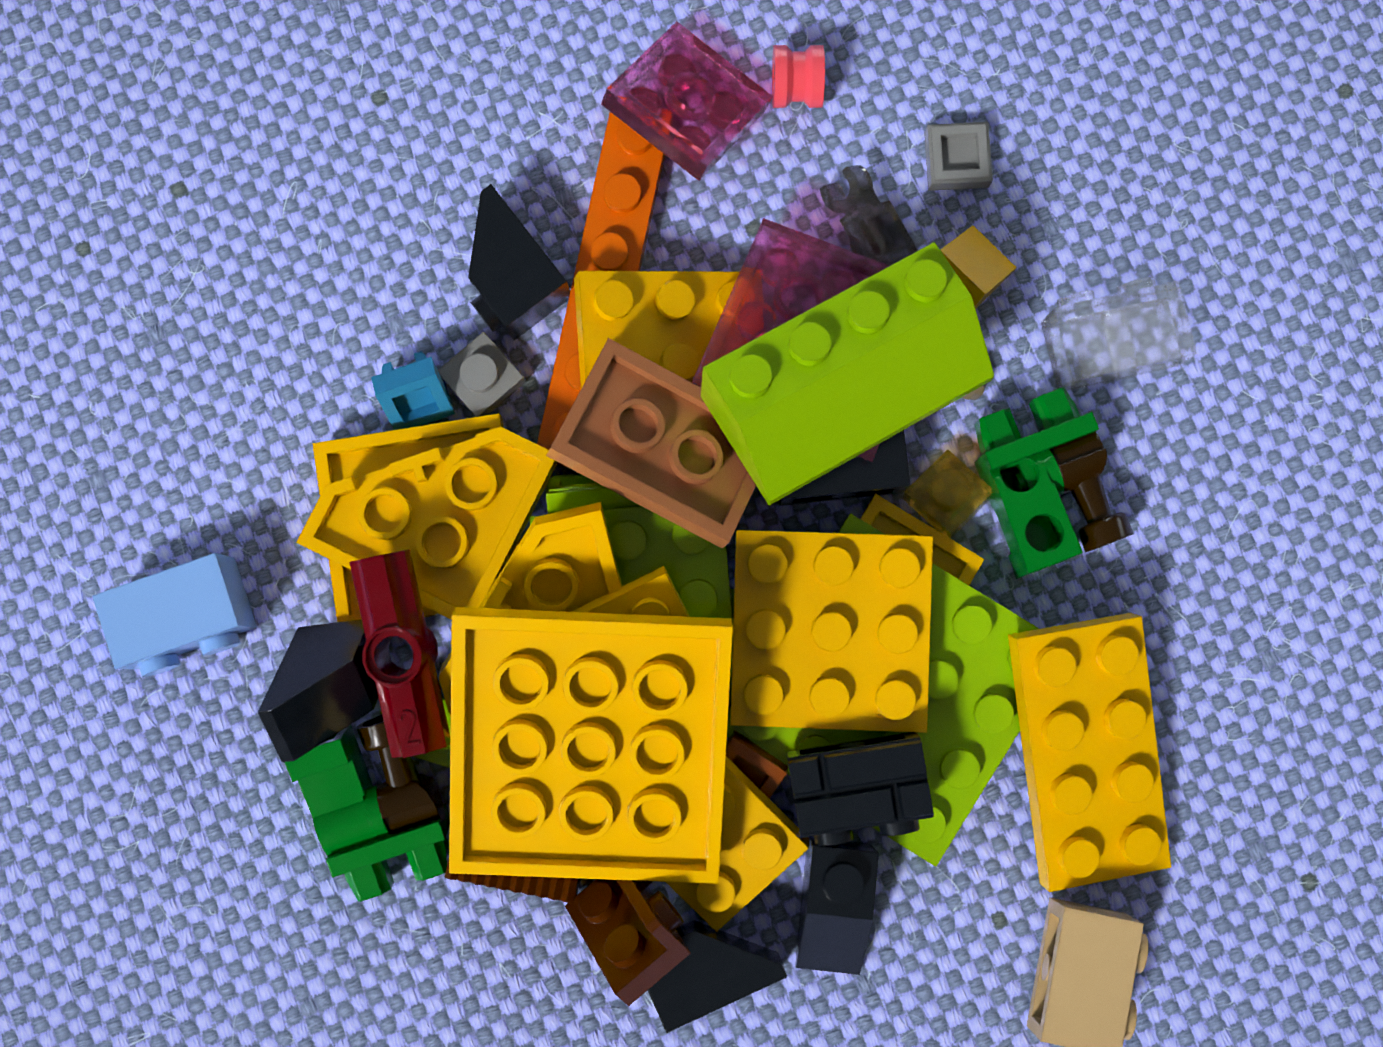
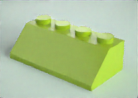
(848, 373)

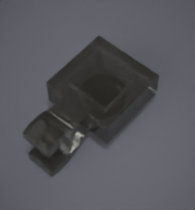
(870, 224)

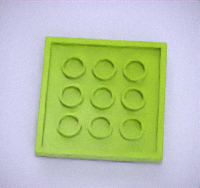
(968, 706)

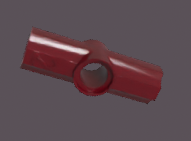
(407, 697)

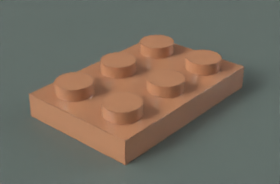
(655, 445)

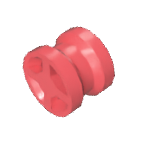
(798, 76)

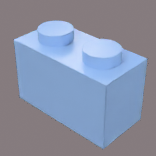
(174, 614)

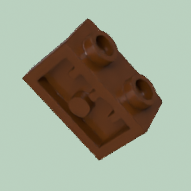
(629, 933)

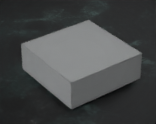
(958, 156)

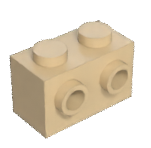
(1086, 976)

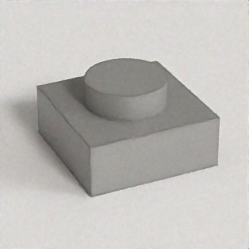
(481, 376)

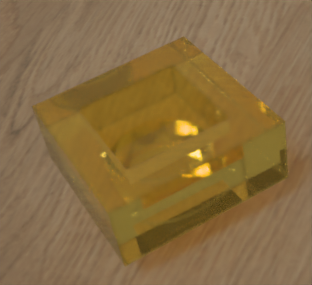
(948, 494)

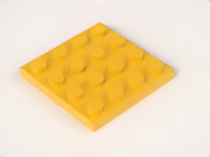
(588, 744)

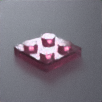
(686, 100)

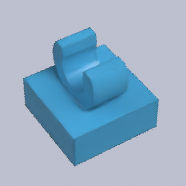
(412, 393)

